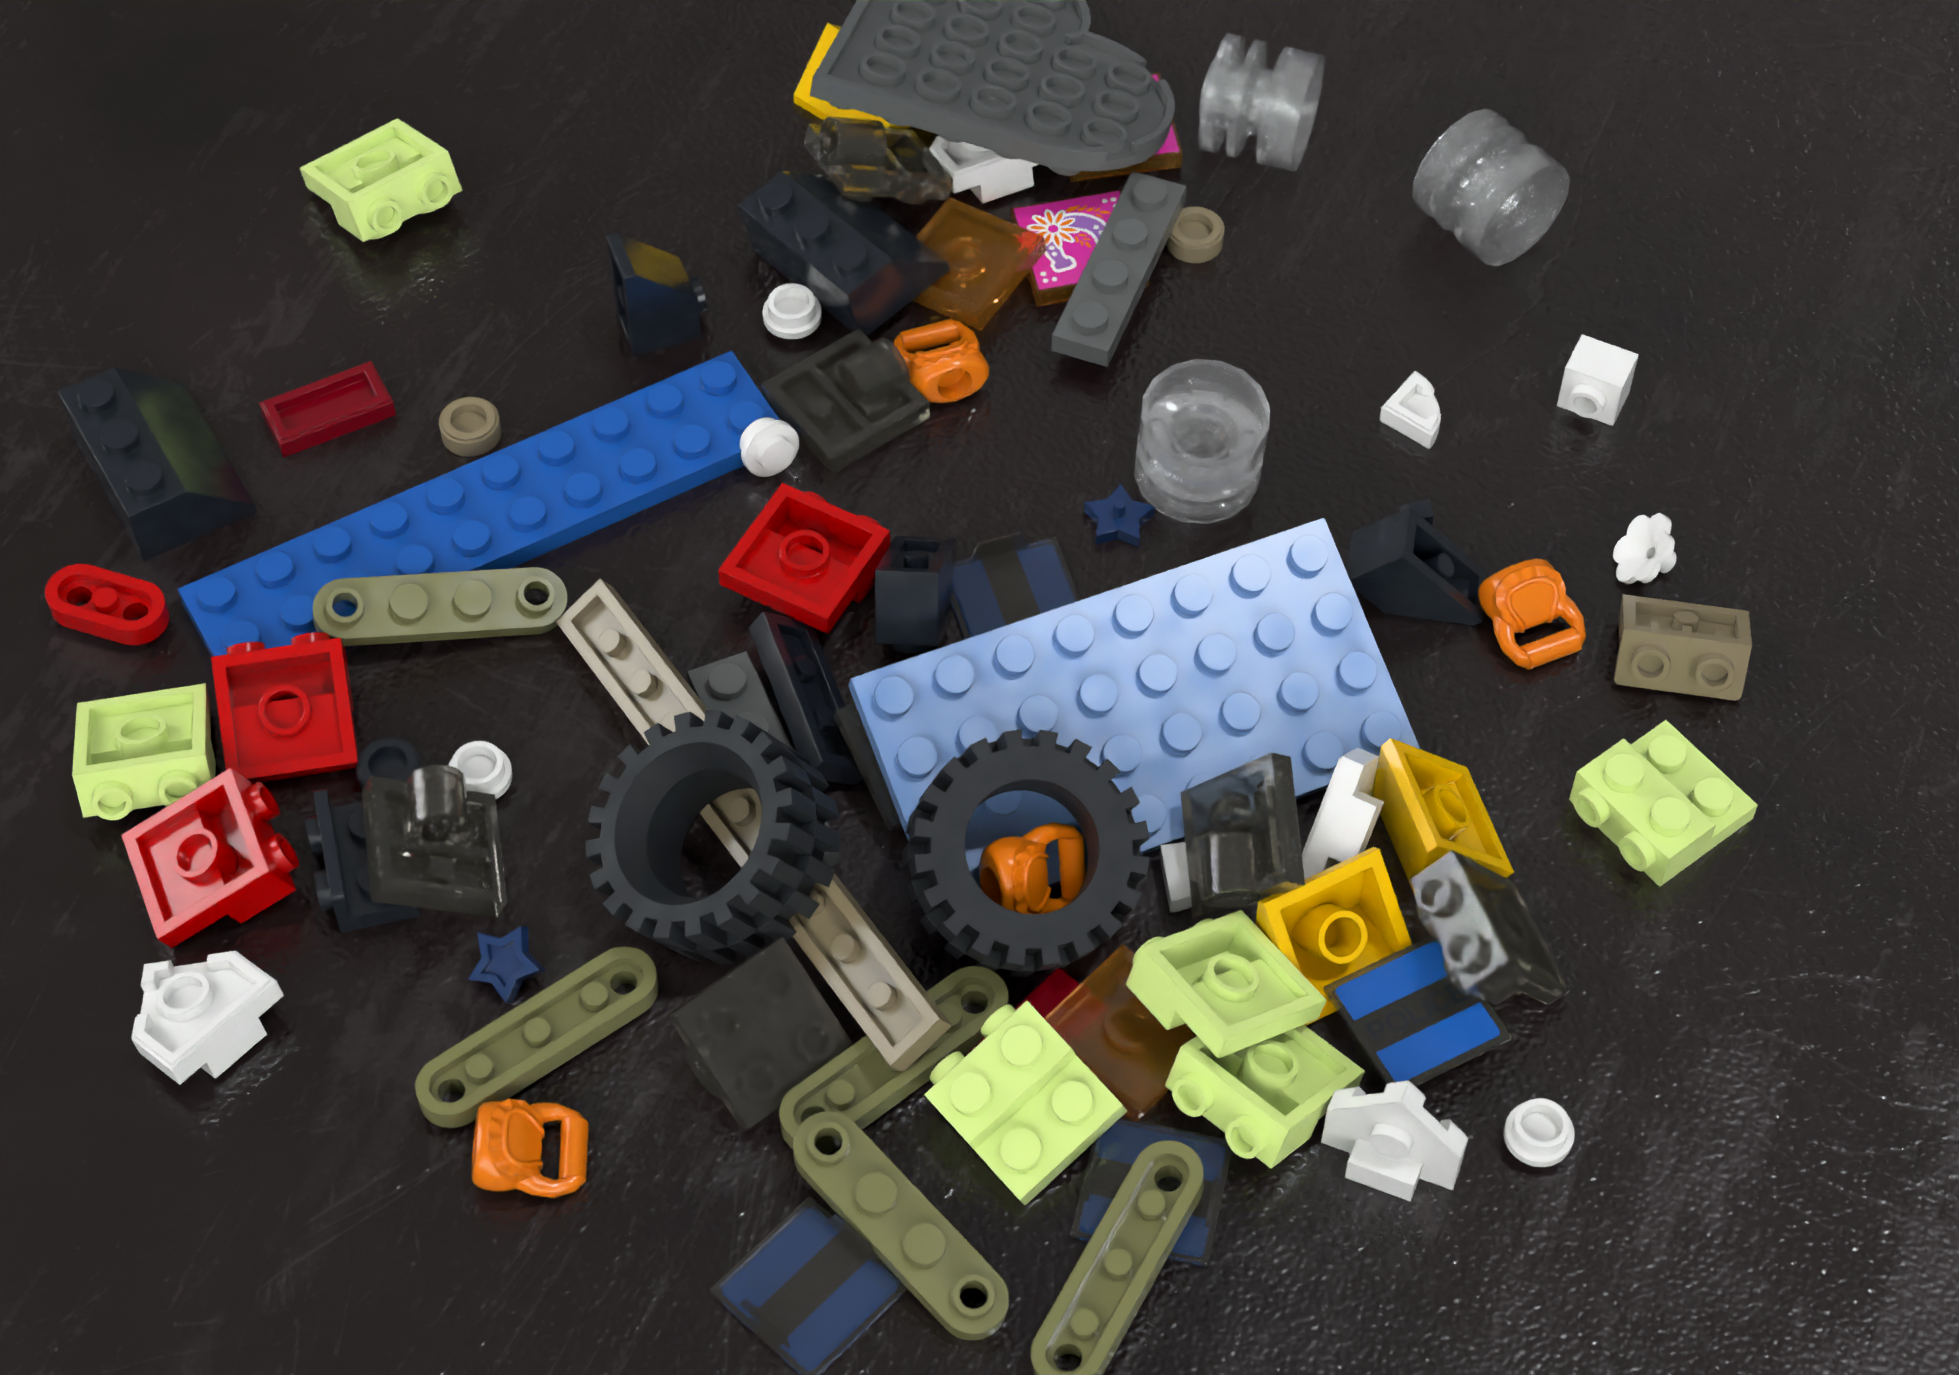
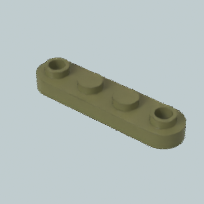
(440, 606)
(537, 1036)
(862, 1081)
(900, 1225)
(1120, 1261)

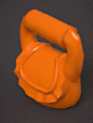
(947, 371)
(1525, 598)
(1016, 870)
(510, 1148)

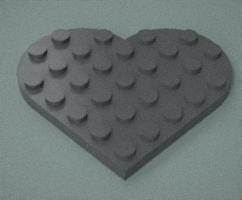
(1001, 79)

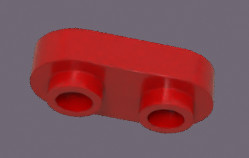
(111, 606)

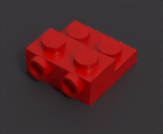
(806, 558)
(286, 708)
(211, 857)

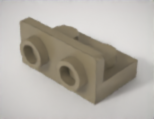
(1683, 647)

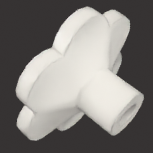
(1645, 549)

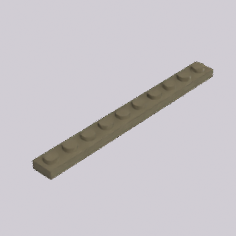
(839, 934)

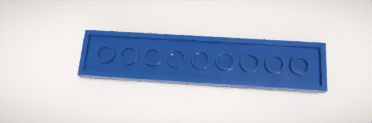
(497, 506)

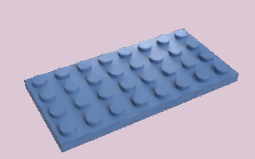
(1159, 679)

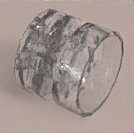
(1260, 102)
(1490, 187)
(1201, 441)

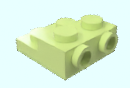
(383, 179)
(142, 750)
(1660, 801)
(1223, 984)
(1264, 1093)
(1023, 1100)

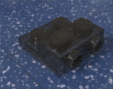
(1485, 932)

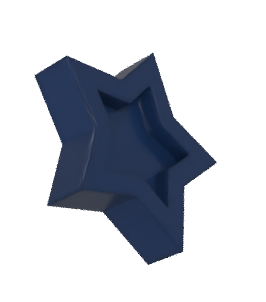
(1118, 517)
(505, 962)

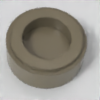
(1196, 235)
(470, 426)

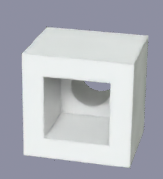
(1597, 380)

